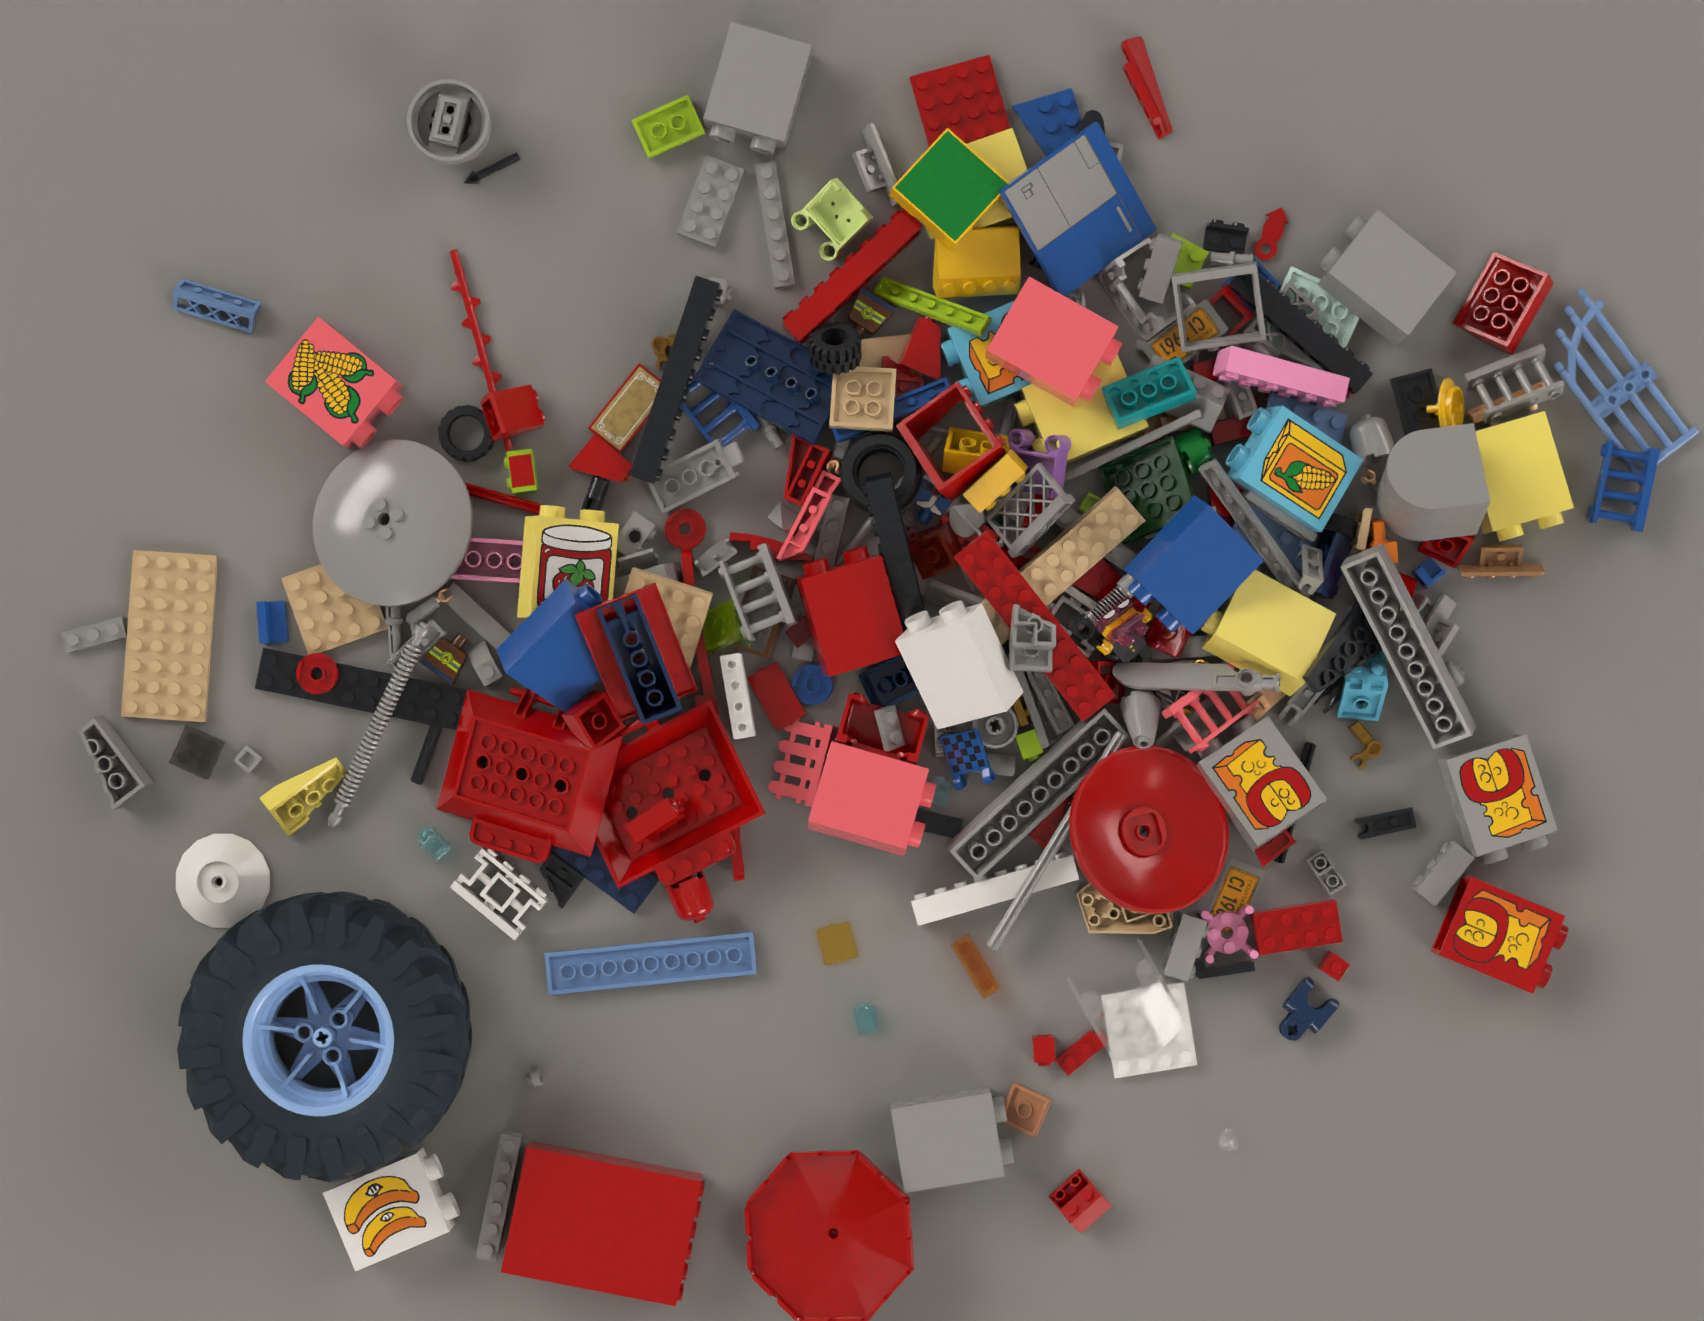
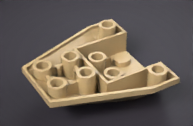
(1107, 917)

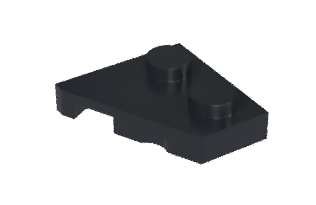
(561, 878)

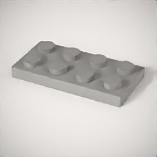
(710, 201)

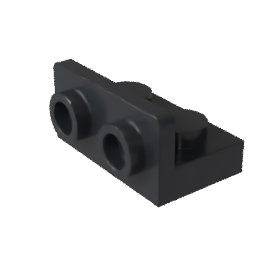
(1225, 237)

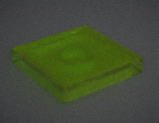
(722, 627)

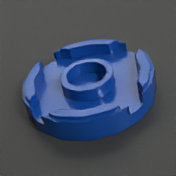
(811, 685)

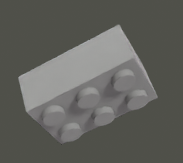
(1184, 946)

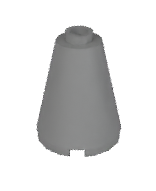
(1141, 716)

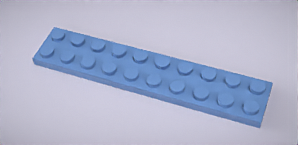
(650, 963)

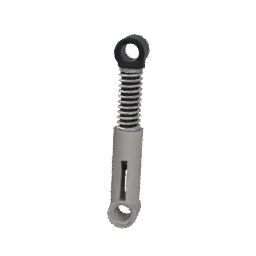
(1093, 616)

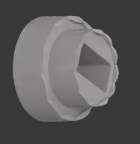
(468, 124)

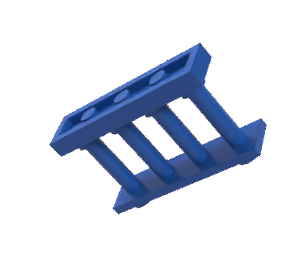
(748, 421)
(1640, 499)

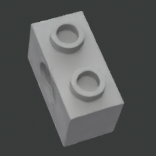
(635, 523)

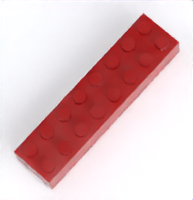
(852, 276)

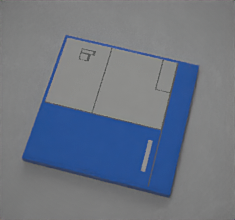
(1077, 209)

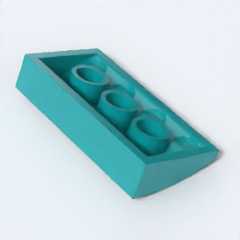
(1149, 393)

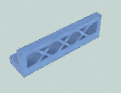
(215, 301)

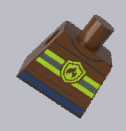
(869, 312)
(446, 658)

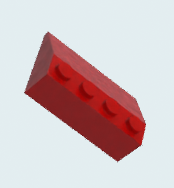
(1503, 302)

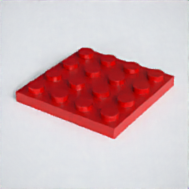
(961, 99)

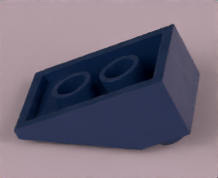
(889, 683)

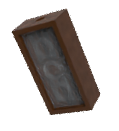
(766, 638)

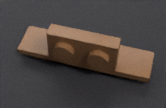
(1501, 561)

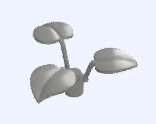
(965, 520)

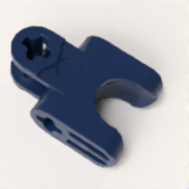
(1302, 1015)

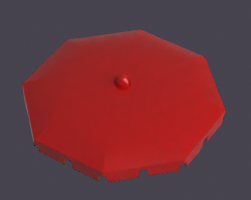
(829, 1236)

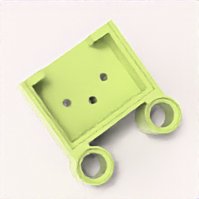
(836, 214)

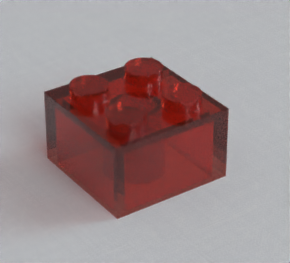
(934, 550)

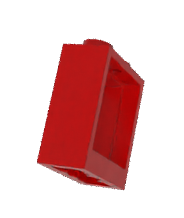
(1236, 305)
(655, 820)

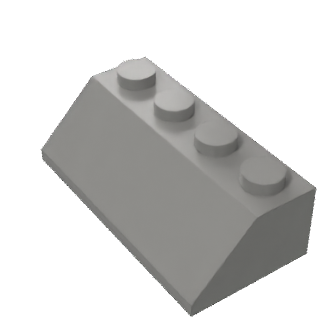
(1209, 398)

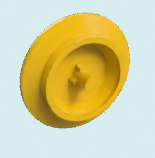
(1450, 404)

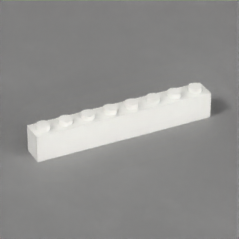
(990, 890)

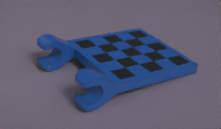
(965, 755)

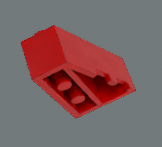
(804, 469)

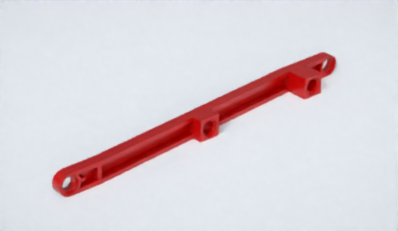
(709, 694)

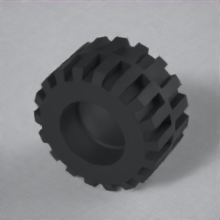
(835, 348)

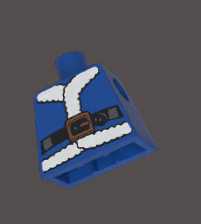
(930, 501)

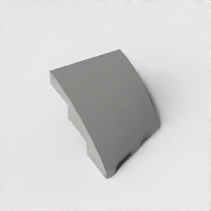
(1030, 642)

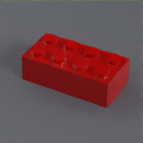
(1296, 927)

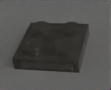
(197, 752)

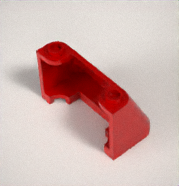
(861, 731)

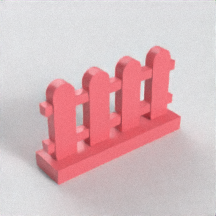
(811, 753)

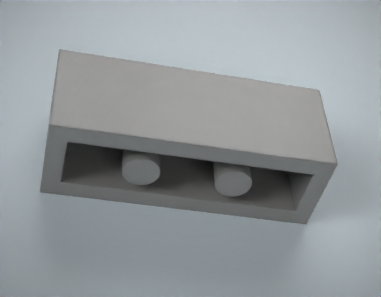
(1159, 268)
(1442, 873)

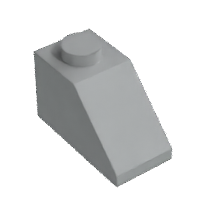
(485, 664)

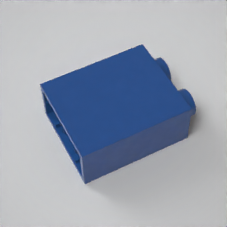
(1191, 566)
(550, 650)

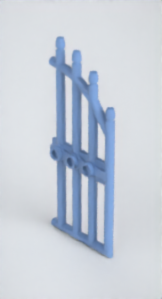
(1622, 390)

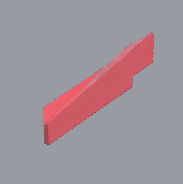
(809, 516)

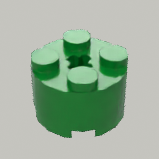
(1194, 450)

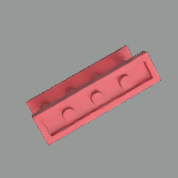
(1192, 699)

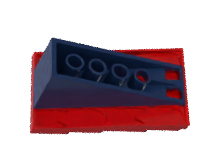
(637, 654)

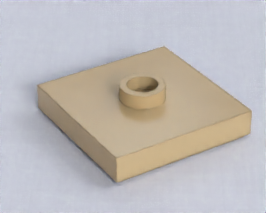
(1363, 519)

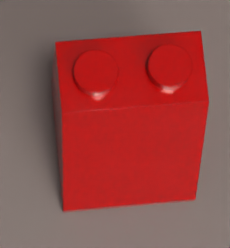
(512, 412)

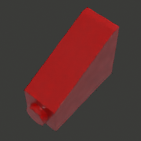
(923, 348)
(601, 461)

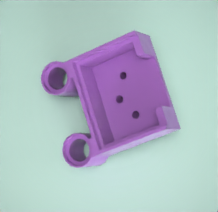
(1054, 461)

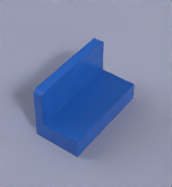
(272, 622)

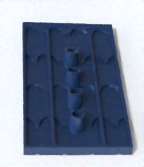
(768, 377)

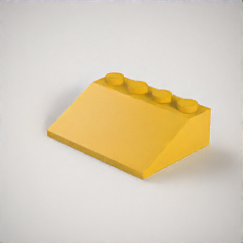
(979, 265)

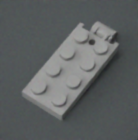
(696, 474)

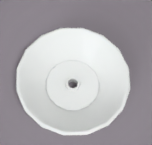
(243, 877)

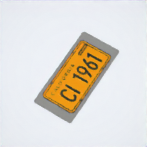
(1200, 324)
(1236, 888)

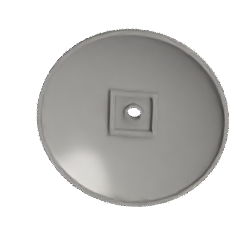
(425, 530)

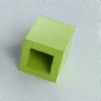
(1029, 745)

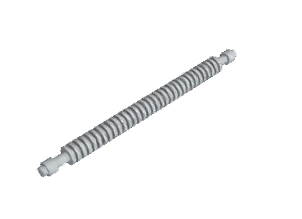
(362, 759)

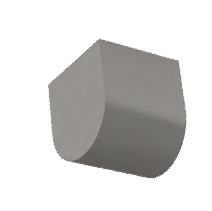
(1434, 485)

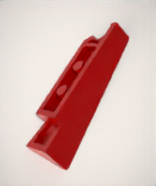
(1144, 84)

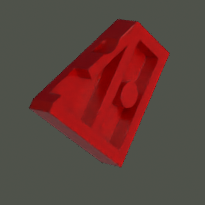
(905, 380)

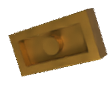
(1021, 712)

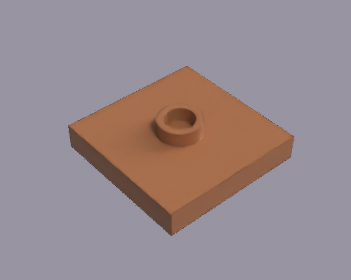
(1026, 1109)

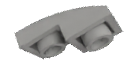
(1326, 872)

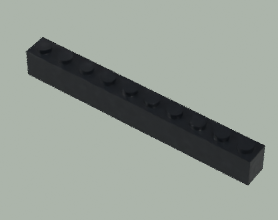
(675, 380)

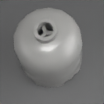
(1371, 439)

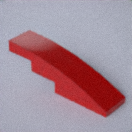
(775, 546)

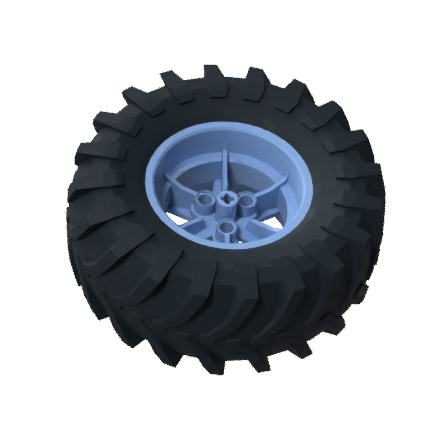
(233, 1022)

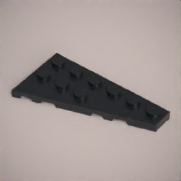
(1346, 649)

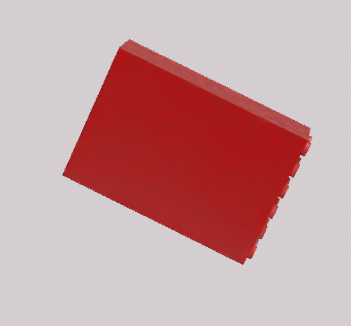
(603, 1223)

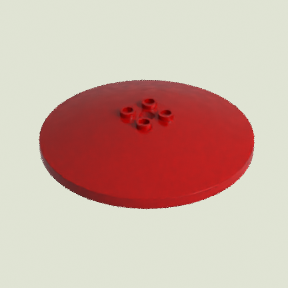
(1183, 826)

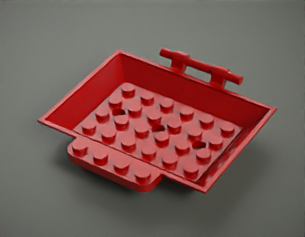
(673, 758)
(529, 813)

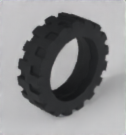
(444, 434)

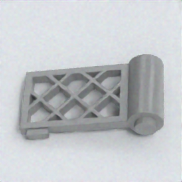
(1266, 346)

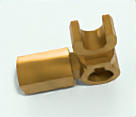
(660, 347)
(1372, 748)

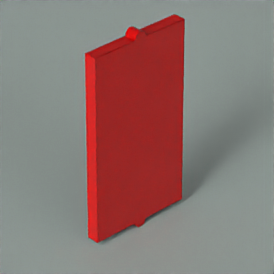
(776, 696)

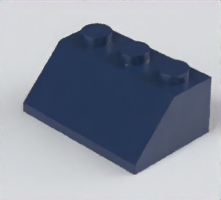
(1335, 549)

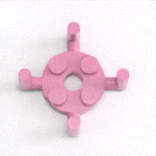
(1235, 941)

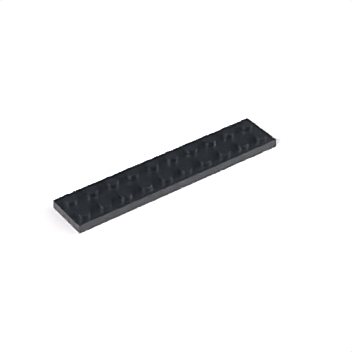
(363, 690)

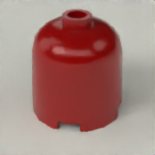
(691, 898)

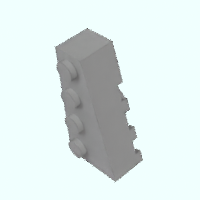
(118, 768)

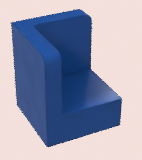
(1428, 572)

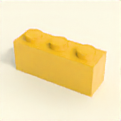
(996, 481)

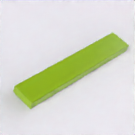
(932, 307)

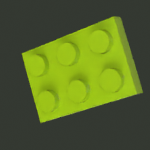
(668, 126)

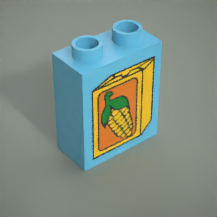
(1293, 466)

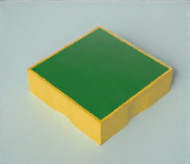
(949, 189)

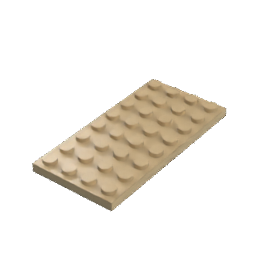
(169, 636)

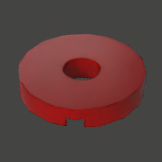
(697, 533)
(329, 676)

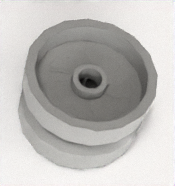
(1002, 735)

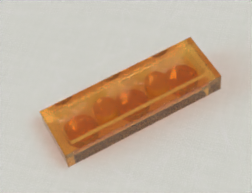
(975, 966)

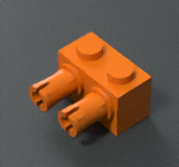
(1378, 536)

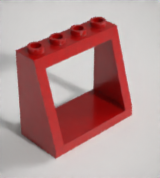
(927, 416)

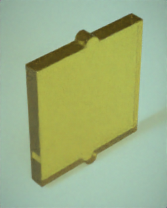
(836, 943)

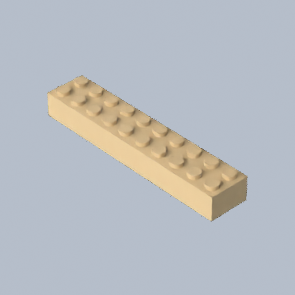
(1075, 551)

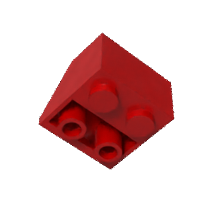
(1080, 1201)

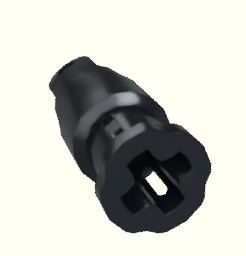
(1335, 691)

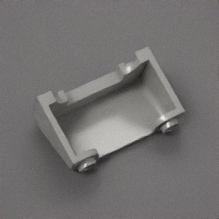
(1121, 282)

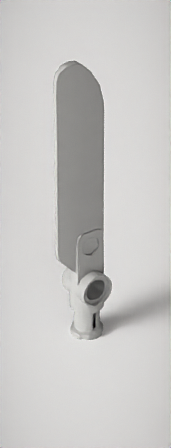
(1193, 677)

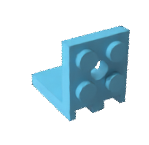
(1367, 685)

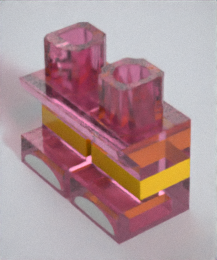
(1120, 622)

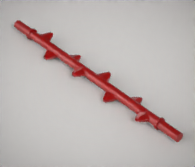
(472, 323)

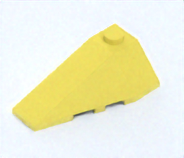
(297, 797)

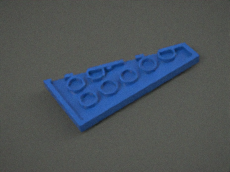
(1050, 119)

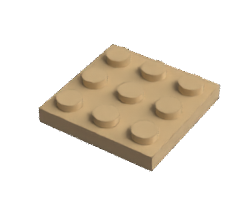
(863, 399)

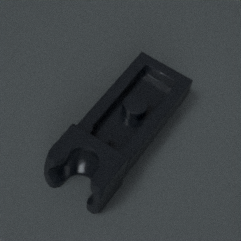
(1387, 822)

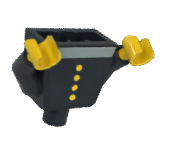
(1118, 653)

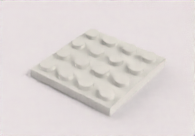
(1175, 1054)

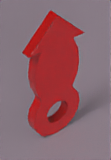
(1271, 233)

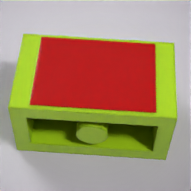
(521, 471)

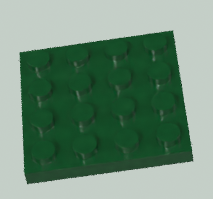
(1152, 482)

